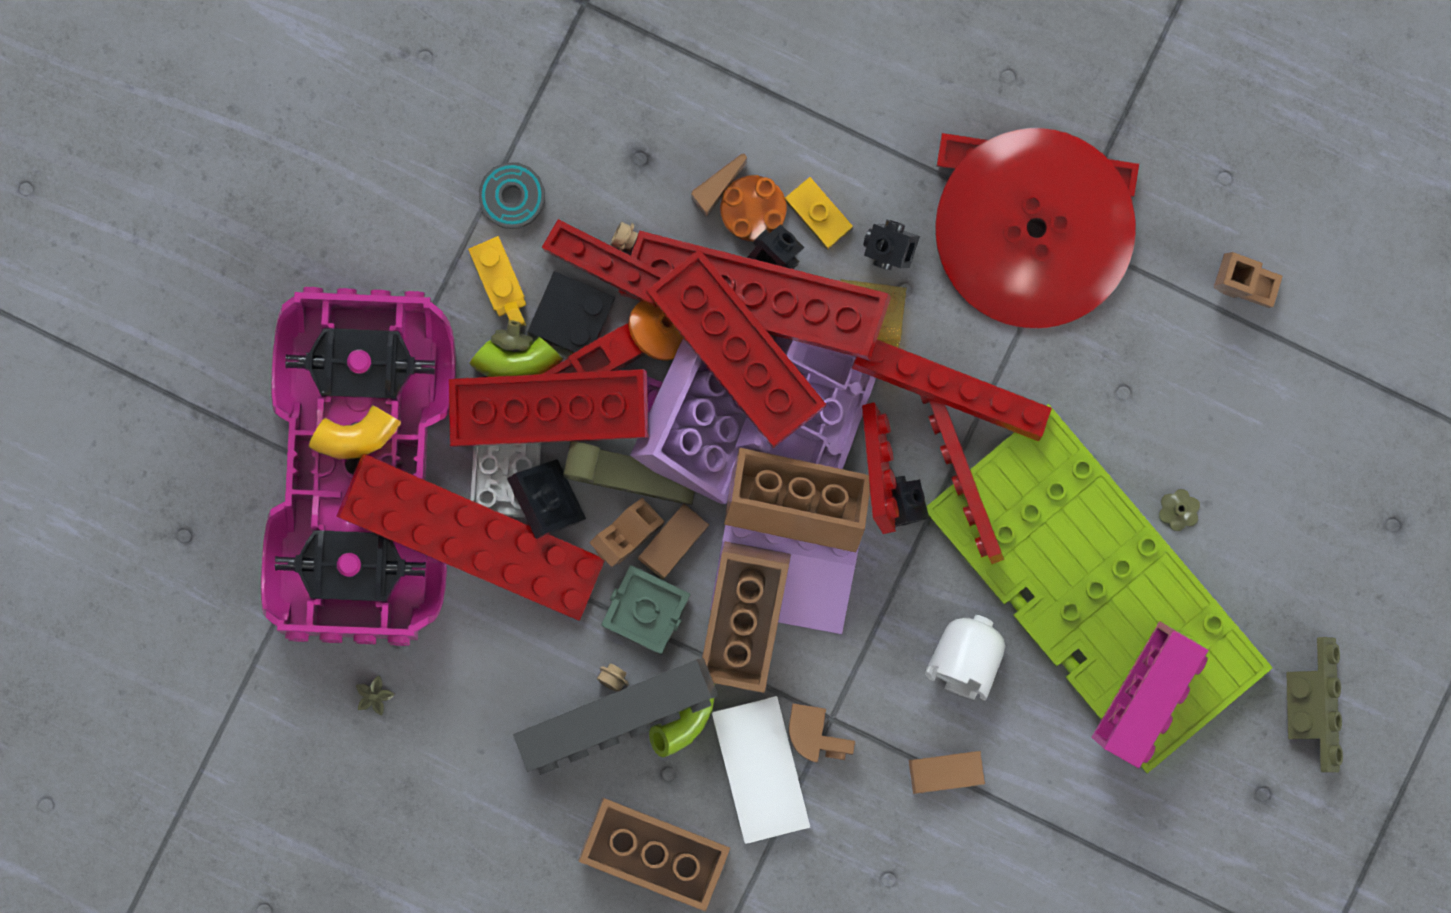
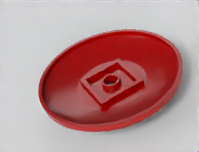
(986, 236)

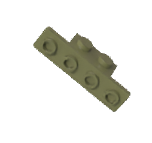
(1314, 704)

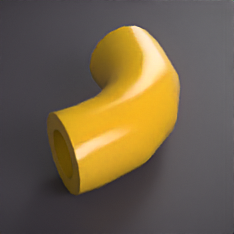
(355, 439)

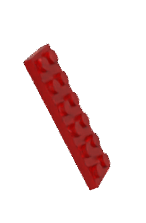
(736, 348)
(548, 408)

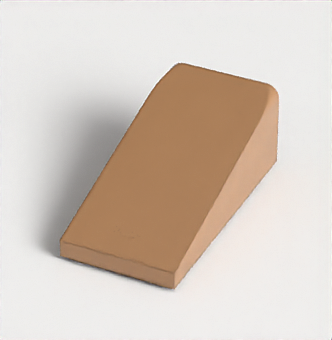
(711, 191)

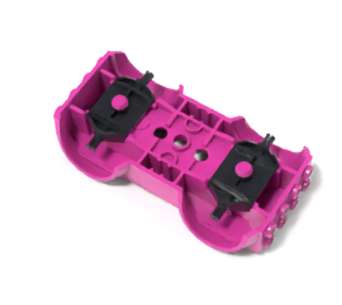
(334, 363)

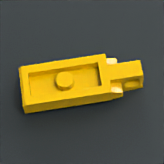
(499, 278)

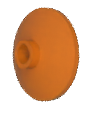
(651, 335)

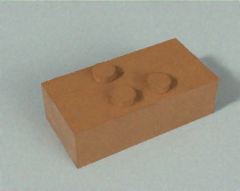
(798, 500)
(745, 615)
(653, 854)

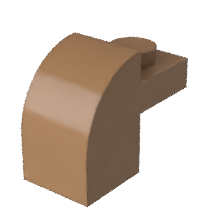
(1247, 280)
(627, 533)
(806, 735)

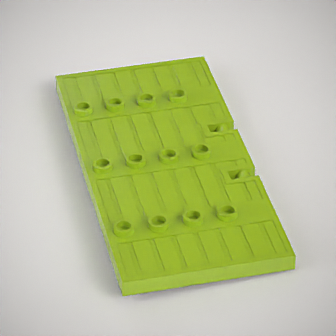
(1094, 576)

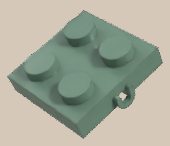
(645, 609)

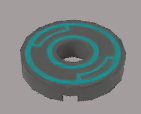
(506, 176)

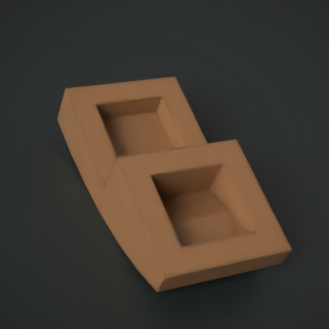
(673, 541)
(946, 772)

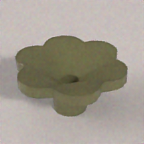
(512, 337)
(1170, 513)

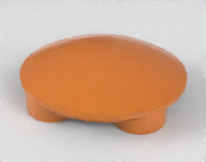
(752, 206)

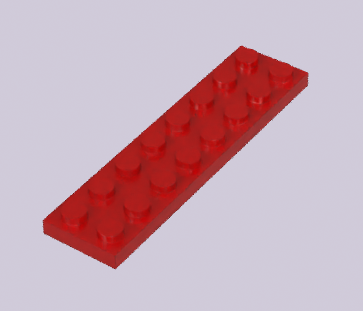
(784, 299)
(470, 537)

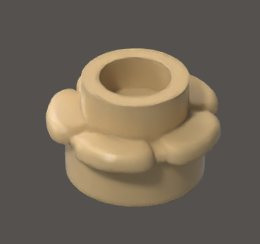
(624, 237)
(612, 677)

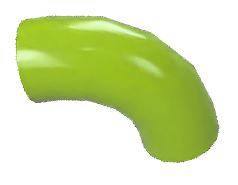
(495, 361)
(679, 733)

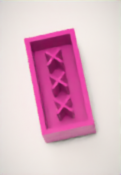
(1150, 695)

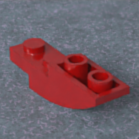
(605, 354)

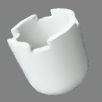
(968, 657)

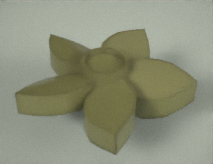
(373, 695)

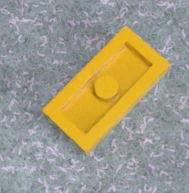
(818, 213)

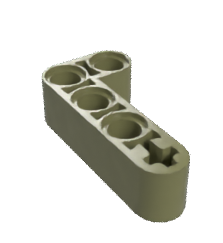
(621, 472)

